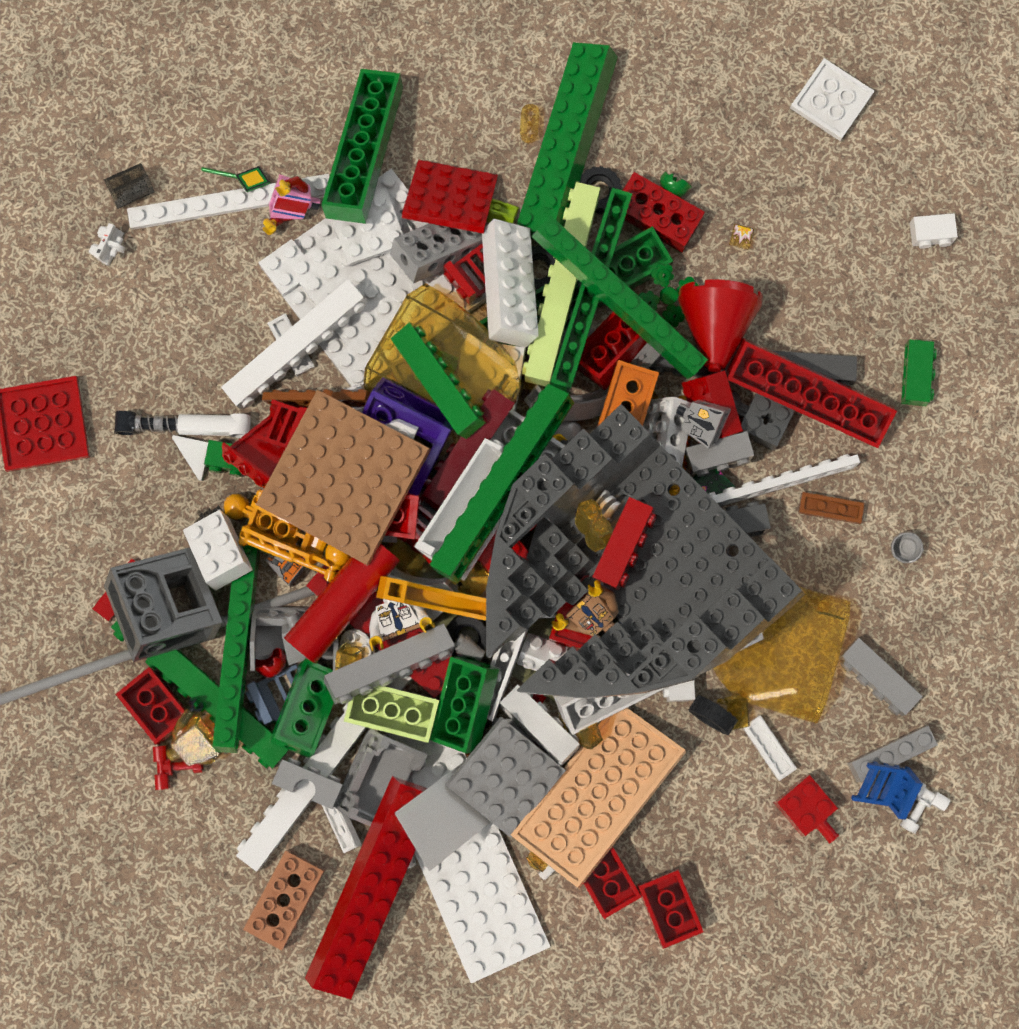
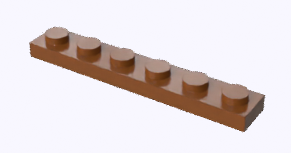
(303, 399)

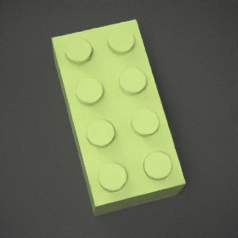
(394, 712)

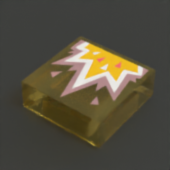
(741, 236)

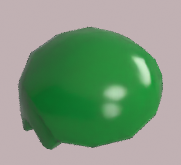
(678, 188)

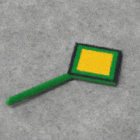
(249, 179)

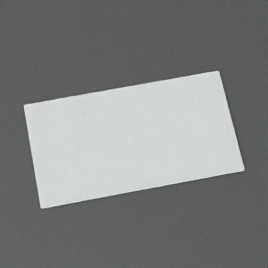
(439, 822)

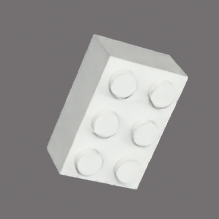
(217, 550)

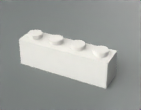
(540, 726)

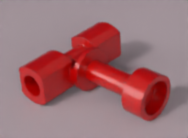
(166, 767)

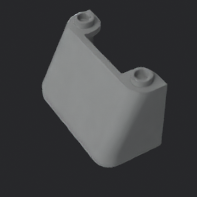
(371, 772)

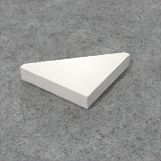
(194, 453)

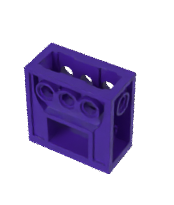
(394, 402)

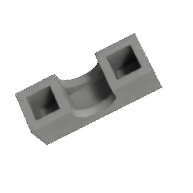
(326, 789)

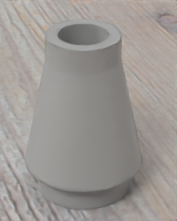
(467, 647)

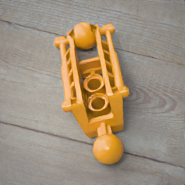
(238, 506)

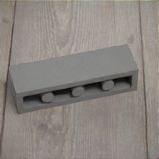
(880, 677)
(894, 752)

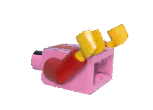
(289, 202)

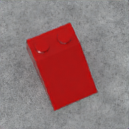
(405, 521)

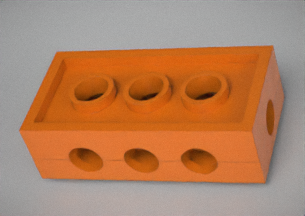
(617, 391)

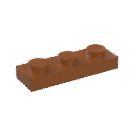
(831, 508)

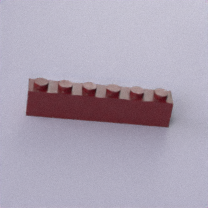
(495, 410)

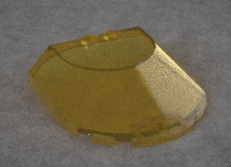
(794, 661)

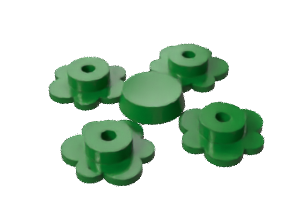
(667, 295)

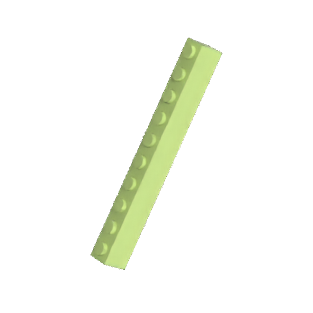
(560, 290)

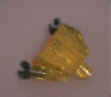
(192, 738)

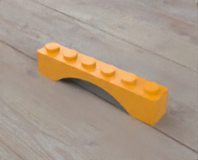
(431, 598)

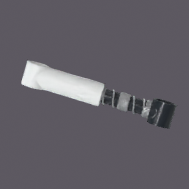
(186, 424)

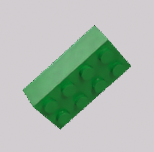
(464, 704)

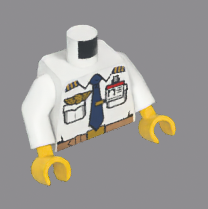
(395, 619)

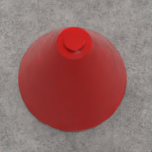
(719, 317)

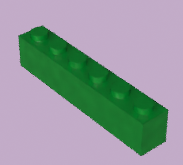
(438, 380)

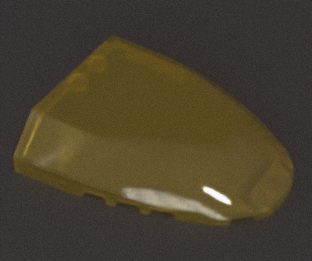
(459, 340)

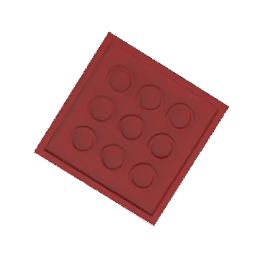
(450, 196)
(42, 424)

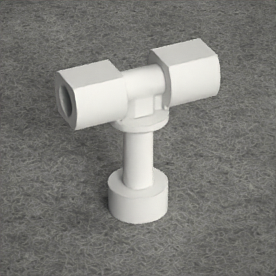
(925, 799)

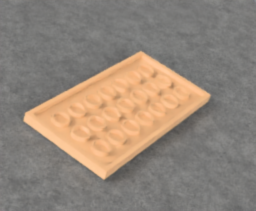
(598, 796)

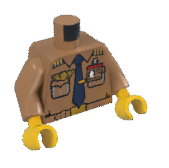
(591, 613)

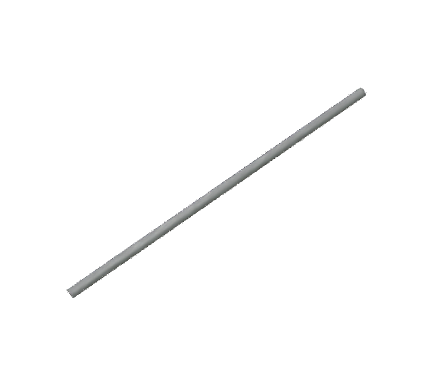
(125, 655)

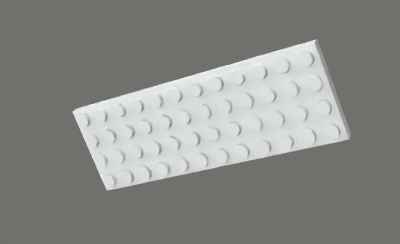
(478, 887)

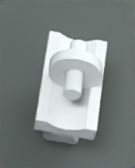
(110, 244)

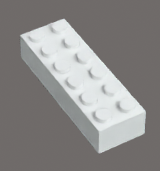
(509, 283)

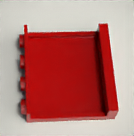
(254, 456)

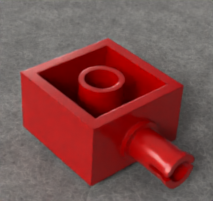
(808, 808)

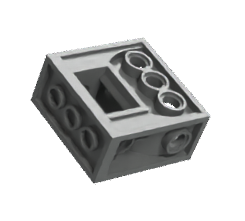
(147, 610)

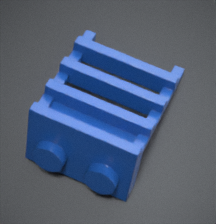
(898, 791)

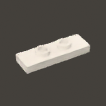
(769, 748)

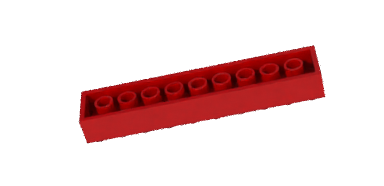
(365, 897)

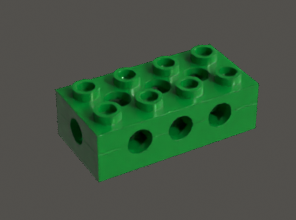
(293, 713)

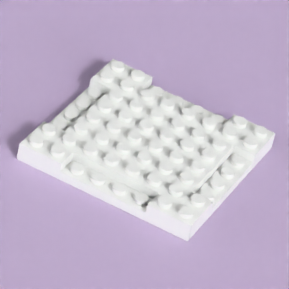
(316, 266)

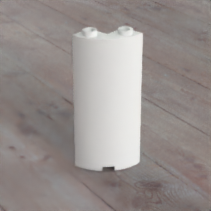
(457, 502)

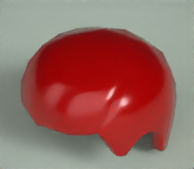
(273, 665)

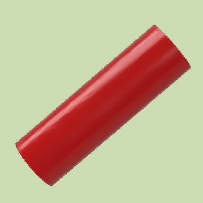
(339, 604)

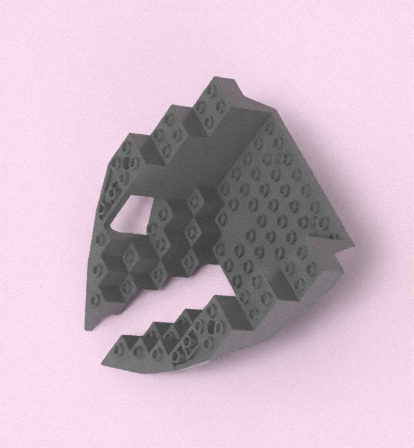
(683, 598)

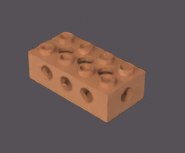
(269, 902)

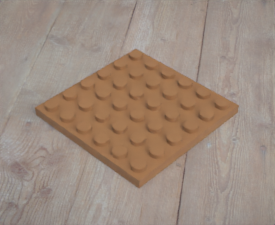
(343, 477)

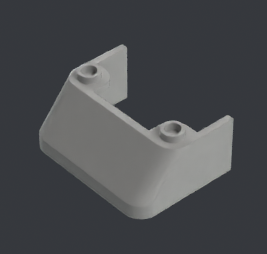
(267, 635)

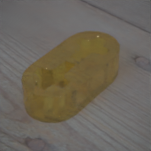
(534, 123)

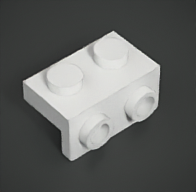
(538, 651)

